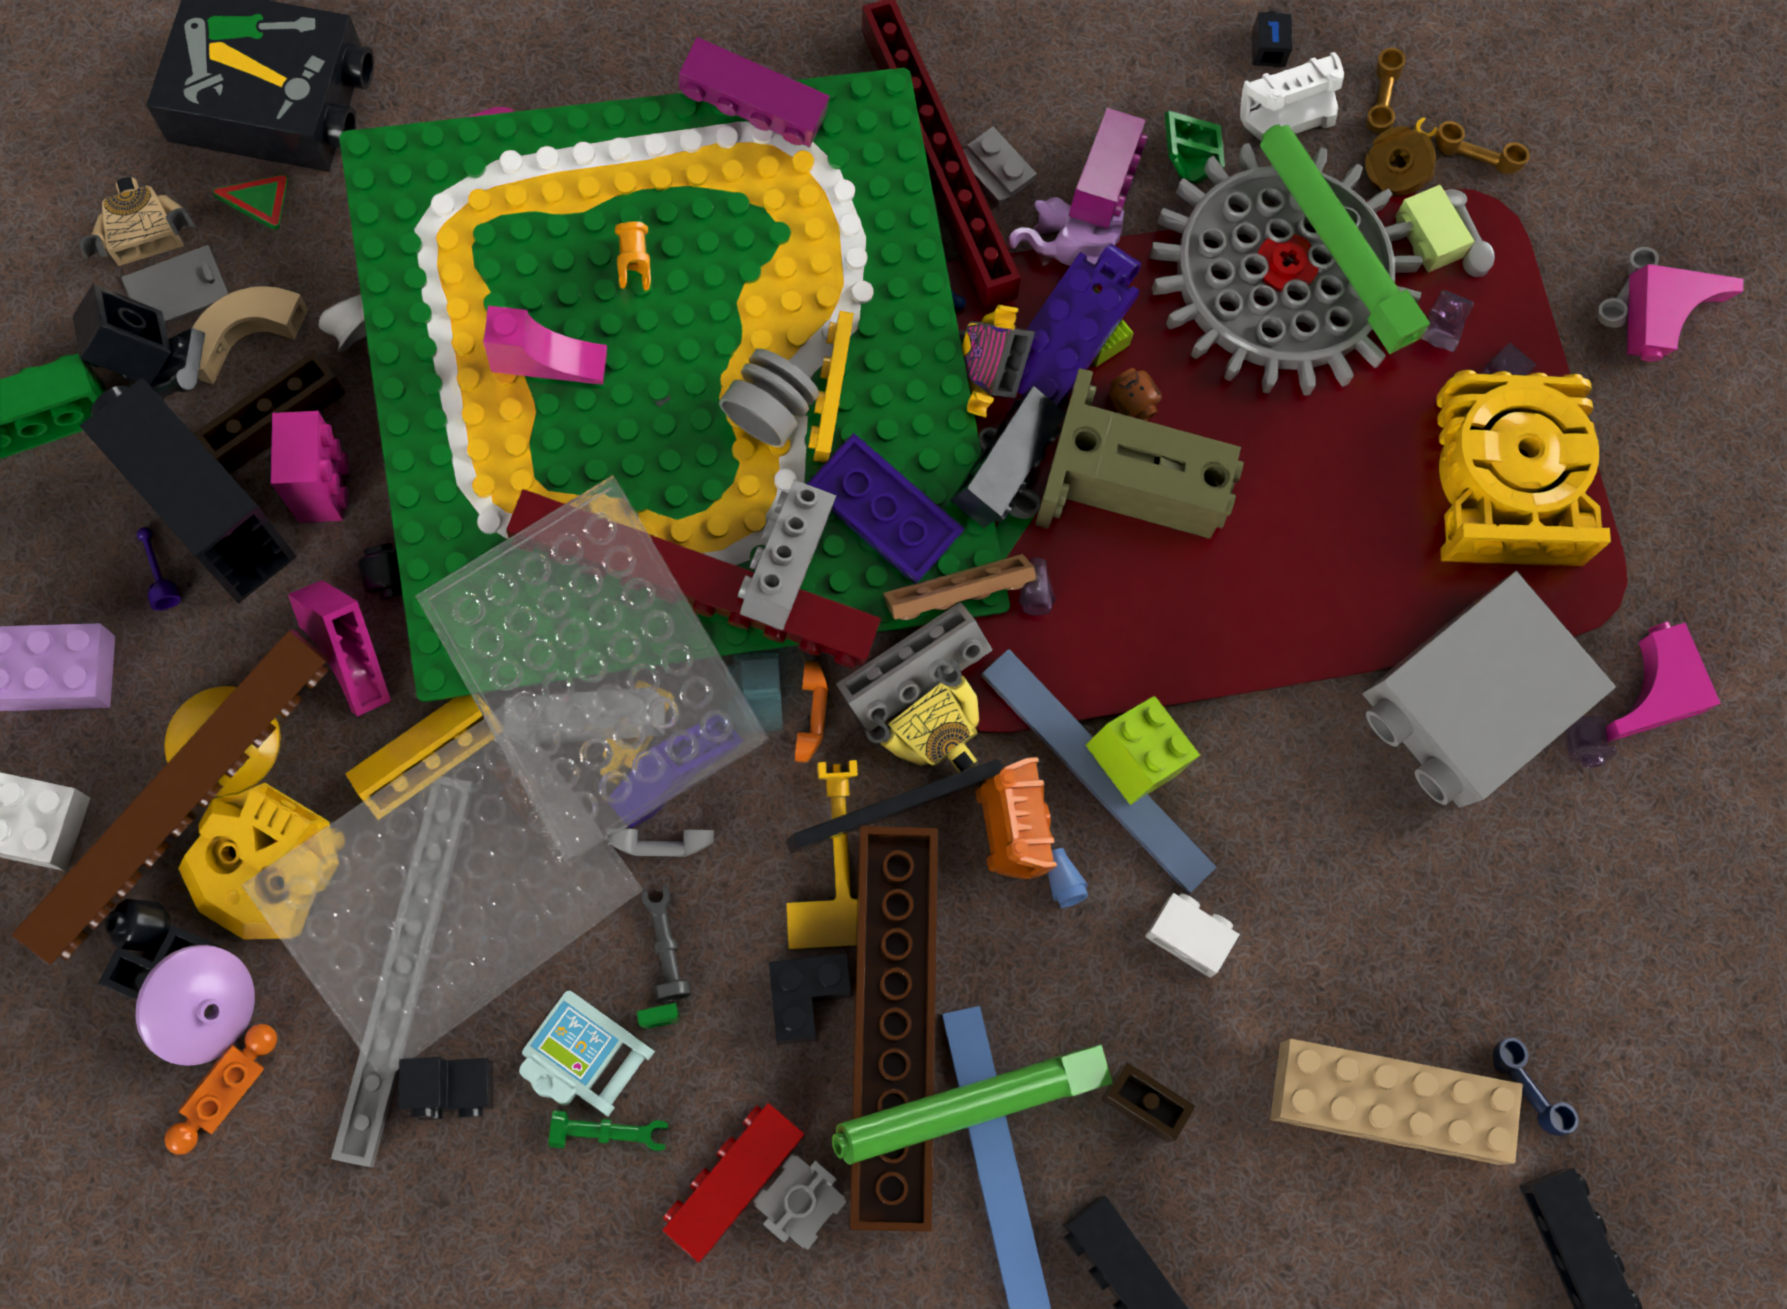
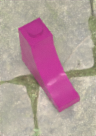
(1663, 300)
(525, 348)
(341, 635)
(1672, 686)

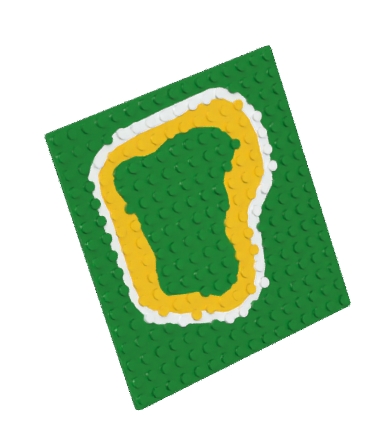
(745, 255)

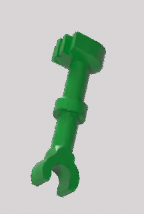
(603, 1130)

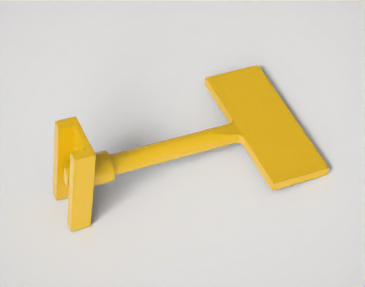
(829, 921)

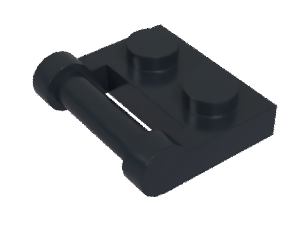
(182, 365)

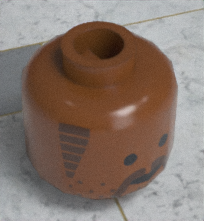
(1135, 394)

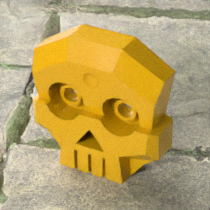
(248, 824)

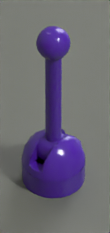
(162, 593)

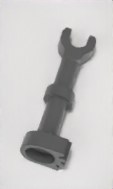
(673, 987)

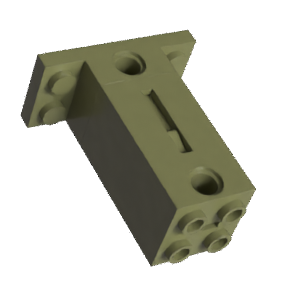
(1139, 468)

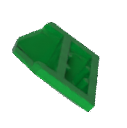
(1191, 144)

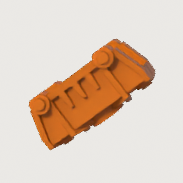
(1017, 821)

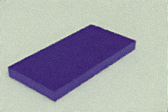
(886, 509)

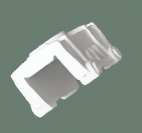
(1294, 97)

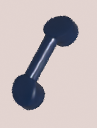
(1556, 1119)

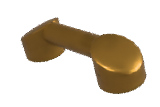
(1388, 70)
(1450, 141)

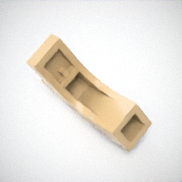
(243, 314)

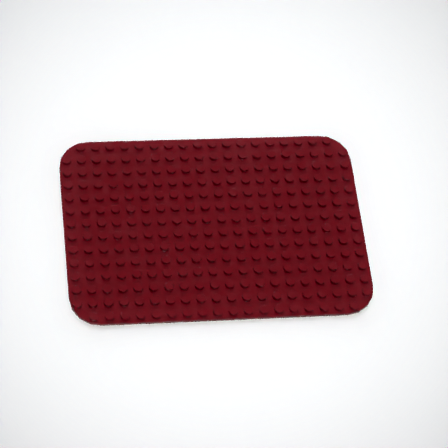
(1331, 522)

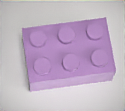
(56, 667)

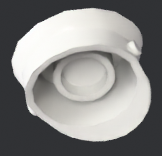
(344, 322)

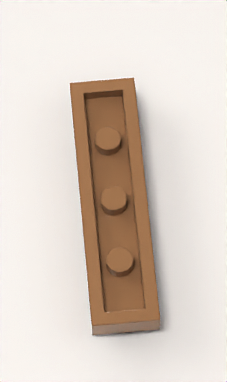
(963, 585)

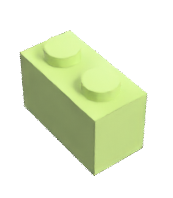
(1436, 230)

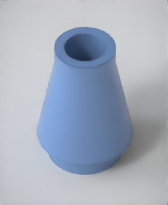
(1065, 881)

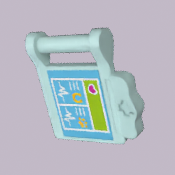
(573, 1052)

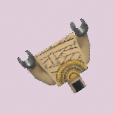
(135, 224)

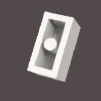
(1193, 934)

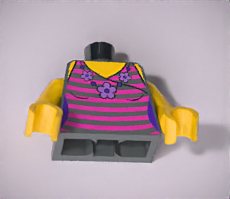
(994, 357)

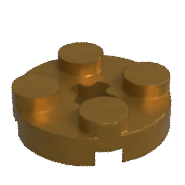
(1410, 144)

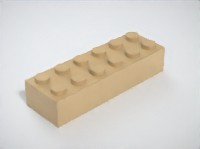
(1397, 1102)

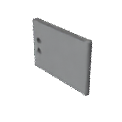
(178, 284)

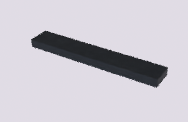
(893, 806)

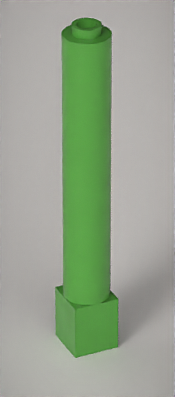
(1393, 313)
(971, 1104)

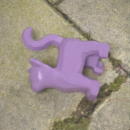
(1074, 234)

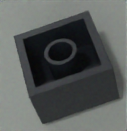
(121, 334)

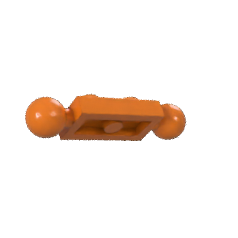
(220, 1089)

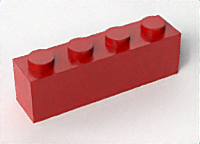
(733, 1182)

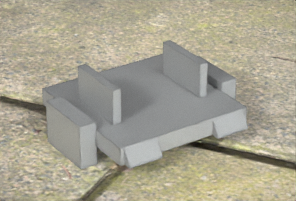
(799, 1201)

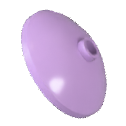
(175, 999)

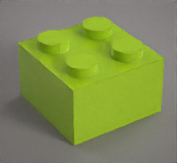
(1142, 750)

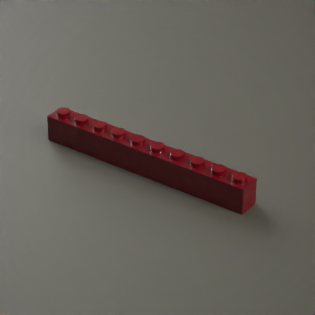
(949, 170)
(714, 588)

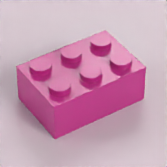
(308, 467)

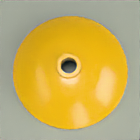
(195, 713)

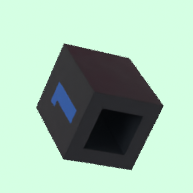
(1272, 39)

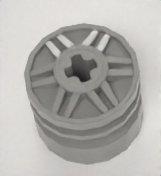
(769, 397)

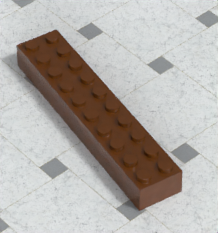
(167, 801)
(894, 1018)

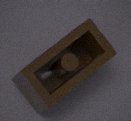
(1148, 1102)

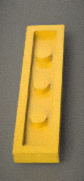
(828, 401)

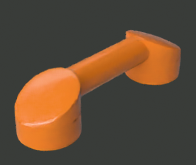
(808, 743)

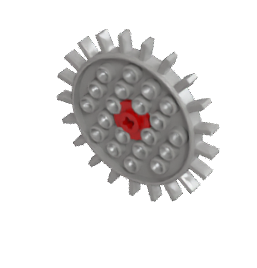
(1284, 267)

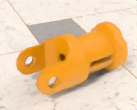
(633, 252)

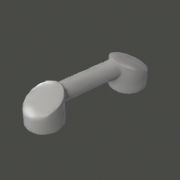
(1481, 254)
(1614, 311)
(693, 842)

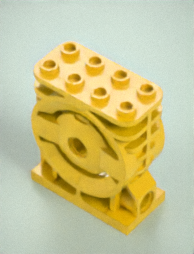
(1494, 508)

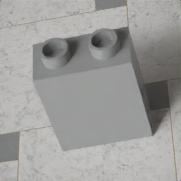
(1486, 693)

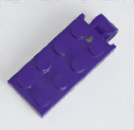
(1078, 321)

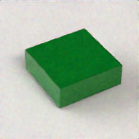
(658, 1016)

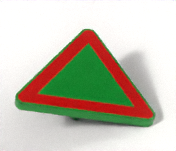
(258, 198)

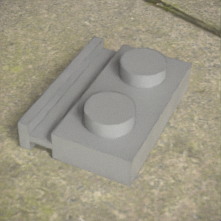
(998, 166)

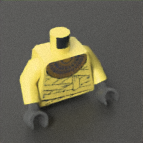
(934, 725)

